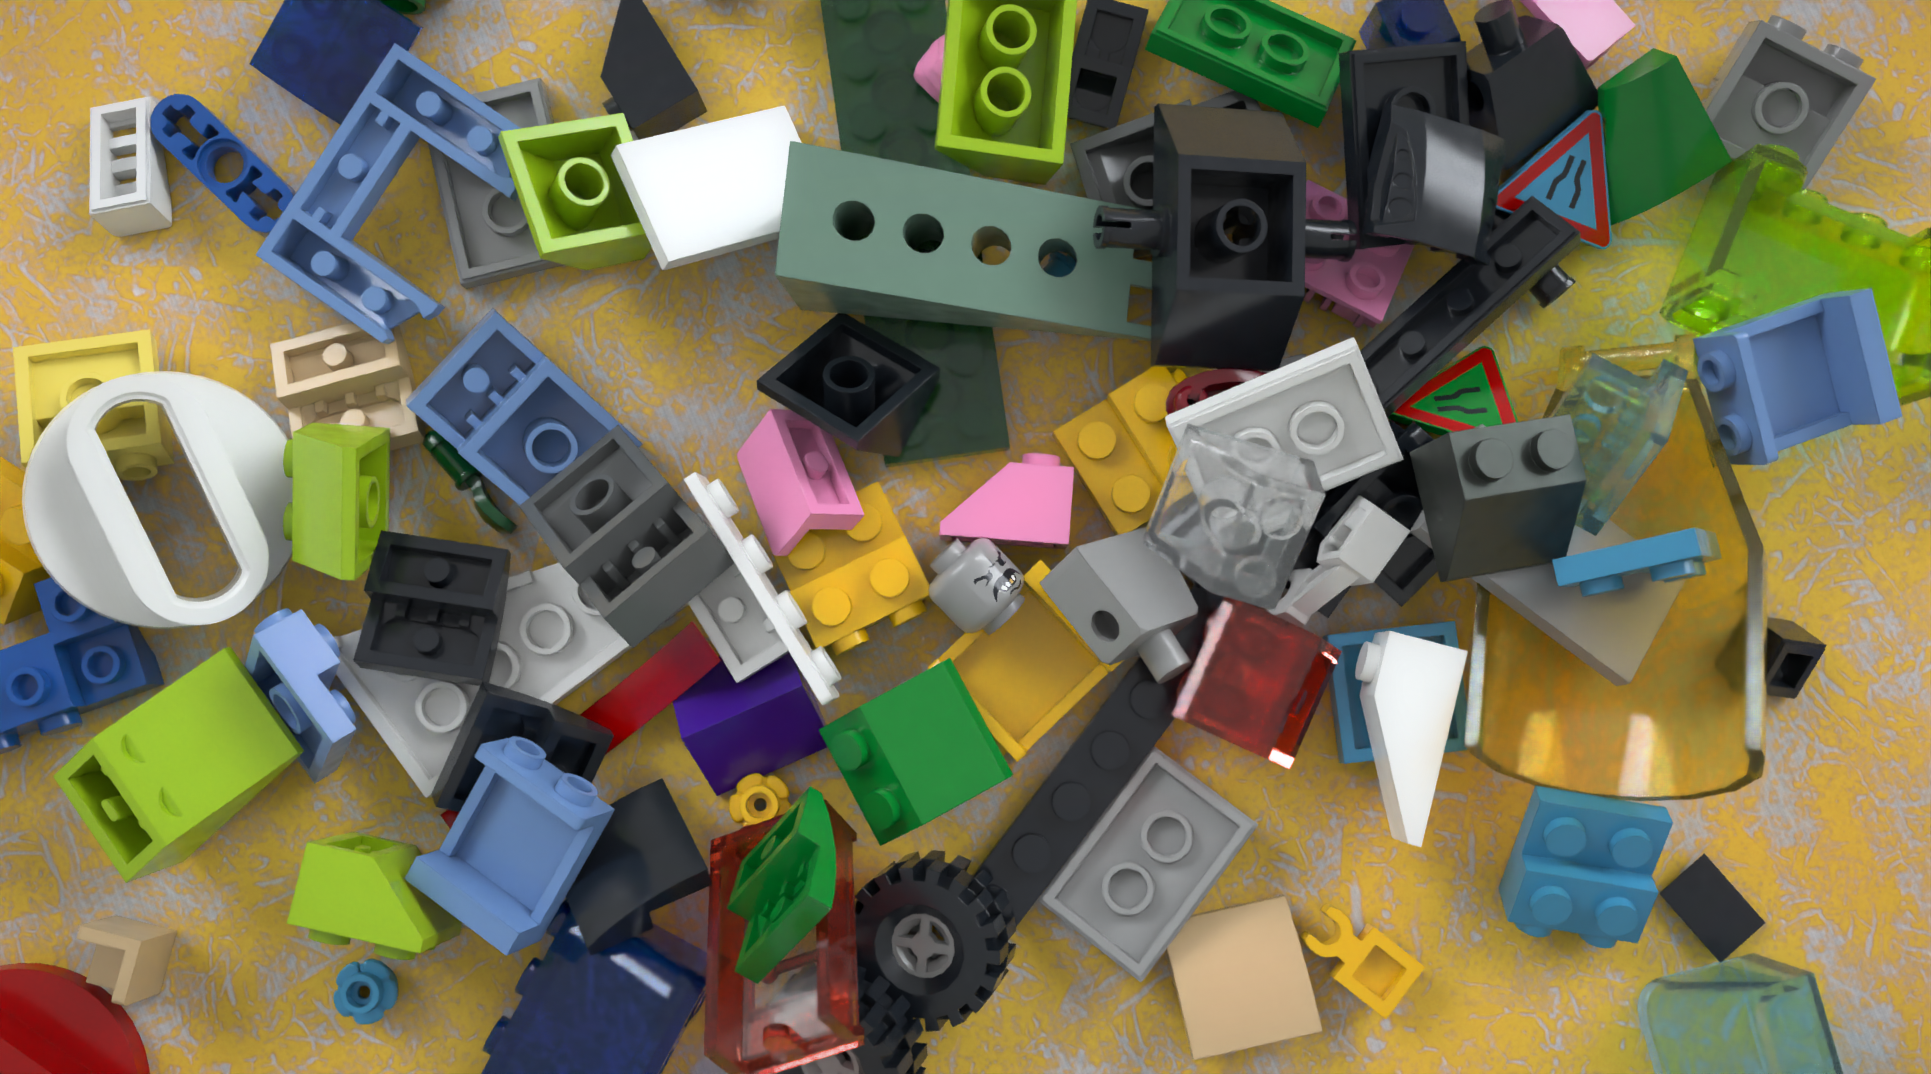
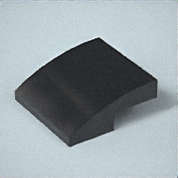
(433, 608)
(499, 713)
(635, 868)

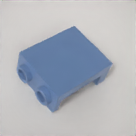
(1797, 375)
(513, 845)

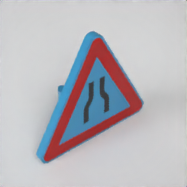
(1569, 180)

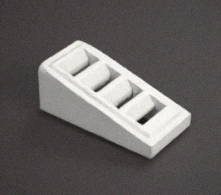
(133, 205)

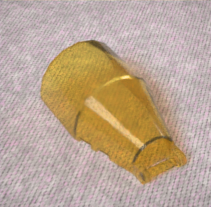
(1699, 697)

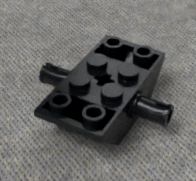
(1213, 296)

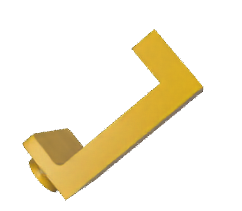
(1026, 669)

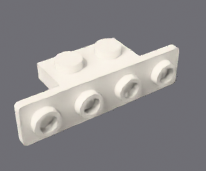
(743, 610)

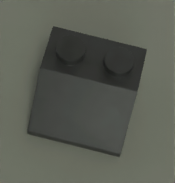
(1500, 495)

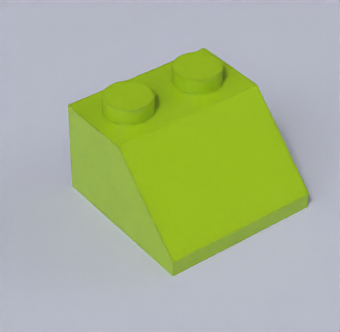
(575, 192)
(337, 496)

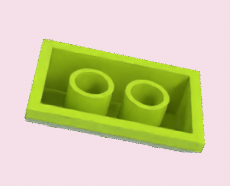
(1006, 86)

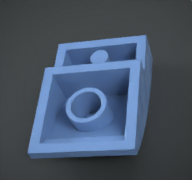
(510, 409)

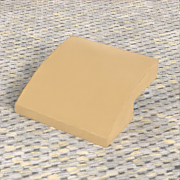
(347, 380)
(1242, 978)

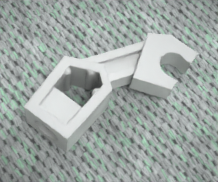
(1347, 556)

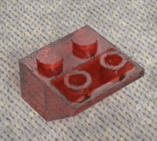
(1256, 681)

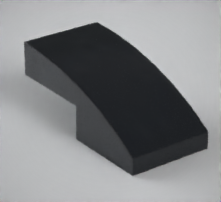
(1104, 61)

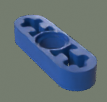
(202, 160)

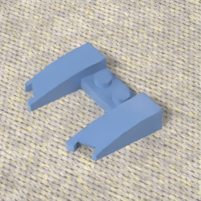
(318, 227)

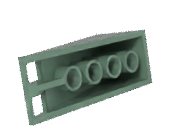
(846, 195)

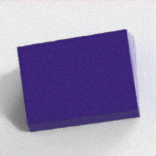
(750, 723)

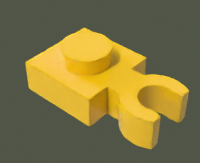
(1368, 964)

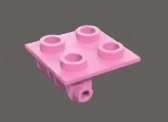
(1363, 284)

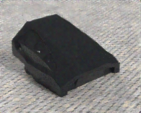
(1433, 183)

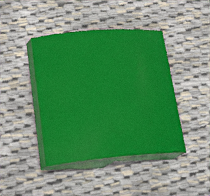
(785, 885)

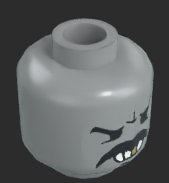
(976, 585)

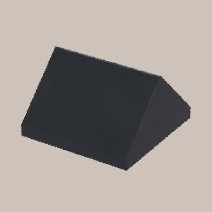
(854, 385)

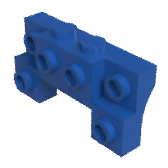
(70, 670)

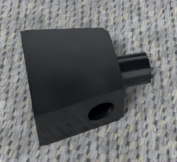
(1524, 80)

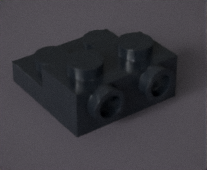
(1397, 494)

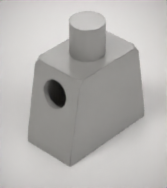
(1125, 602)

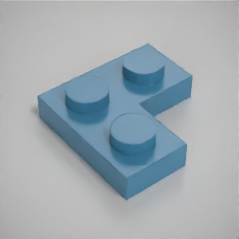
(1666, 558)

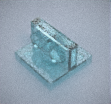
(1618, 429)

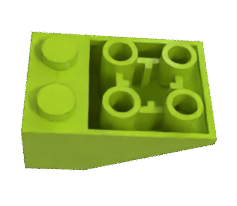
(178, 766)

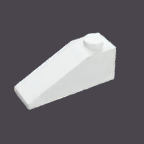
(1408, 714)

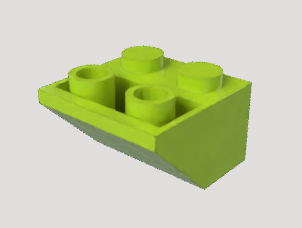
(358, 891)

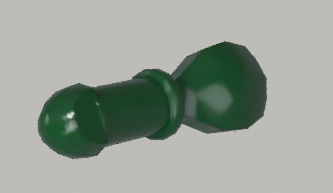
(467, 477)

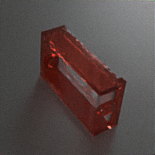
(808, 999)

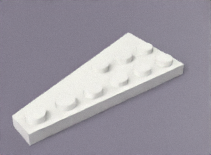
(545, 649)

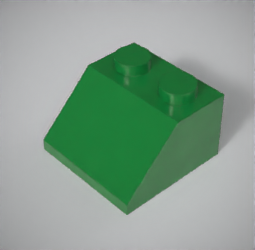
(915, 752)

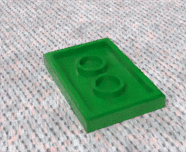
(1255, 51)

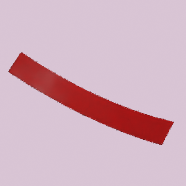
(648, 688)

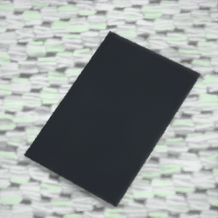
(1712, 908)

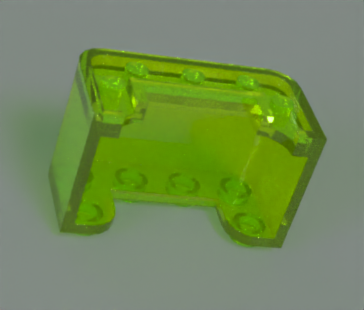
(1777, 244)

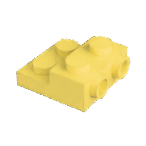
(58, 372)

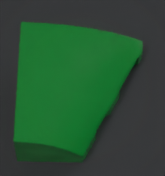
(1655, 135)

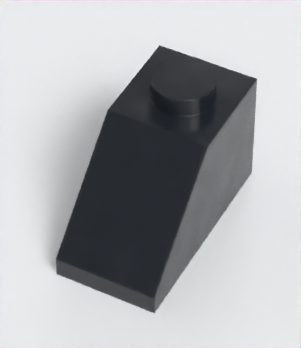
(647, 76)

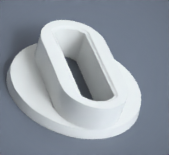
(92, 534)

